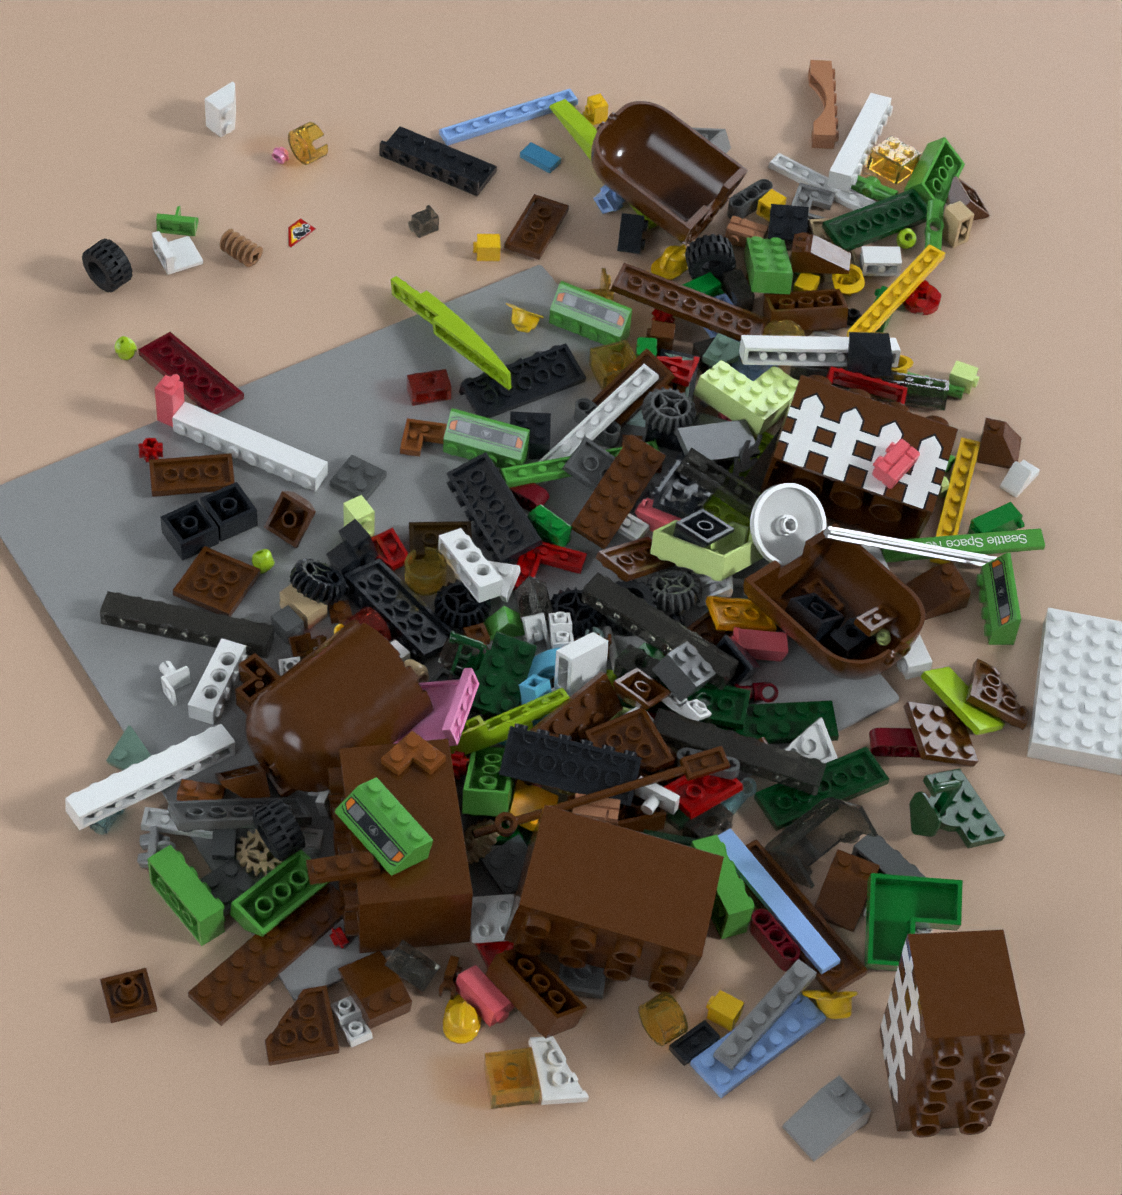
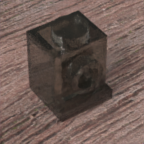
(424, 222)

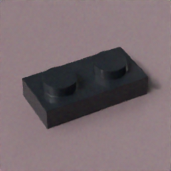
(694, 1042)

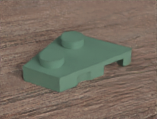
(722, 349)
(128, 750)

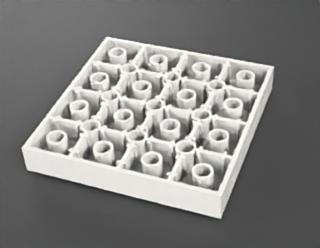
(1078, 692)

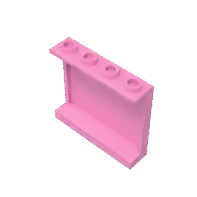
(451, 708)

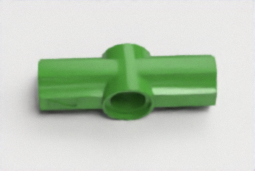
(872, 188)
(934, 218)

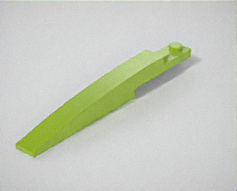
(582, 132)
(452, 330)
(482, 734)

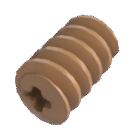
(240, 248)

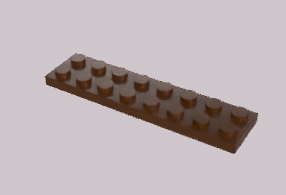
(687, 303)
(265, 957)
(850, 966)

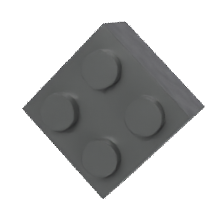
(684, 671)

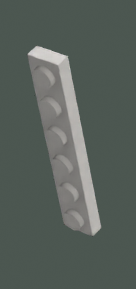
(764, 1014)

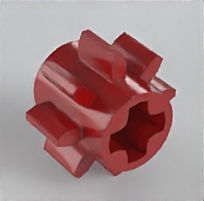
(659, 315)
(150, 449)
(460, 764)

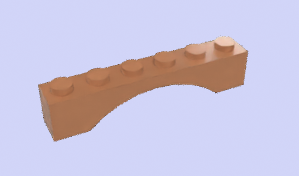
(824, 127)

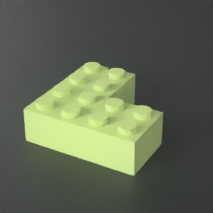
(739, 398)
(716, 560)

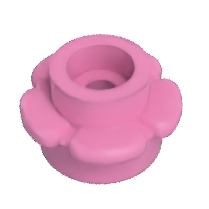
(280, 155)

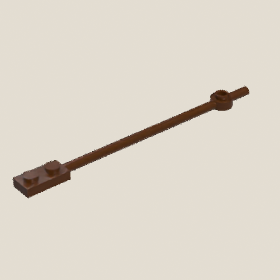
(692, 766)

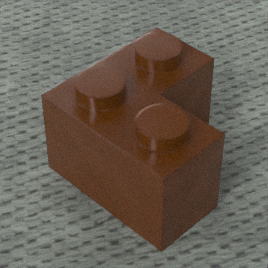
(664, 333)
(255, 676)

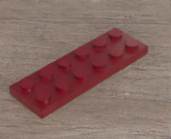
(200, 380)

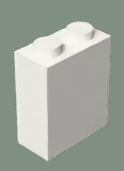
(580, 662)

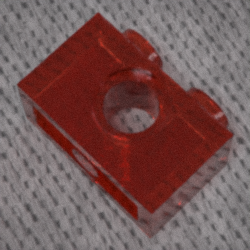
(429, 387)

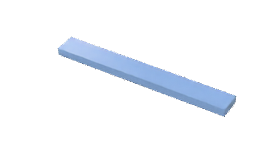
(504, 118)
(779, 904)

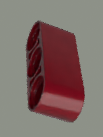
(530, 495)
(893, 742)
(773, 930)

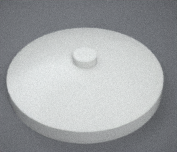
(784, 521)

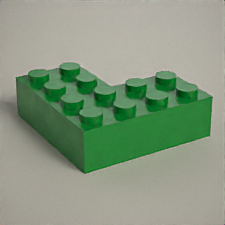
(899, 906)

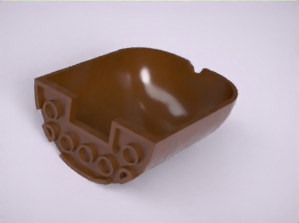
(664, 168)
(858, 583)
(333, 699)

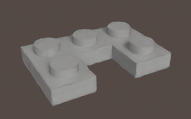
(813, 196)

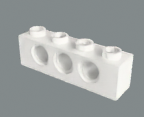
(470, 565)
(217, 682)

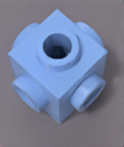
(608, 200)

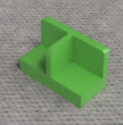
(177, 224)

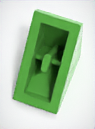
(505, 622)

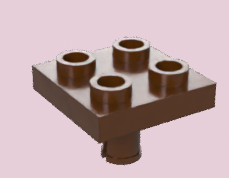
(128, 995)

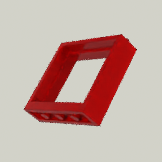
(868, 384)

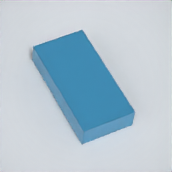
(540, 157)

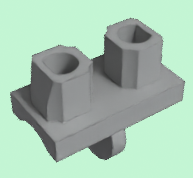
(154, 843)

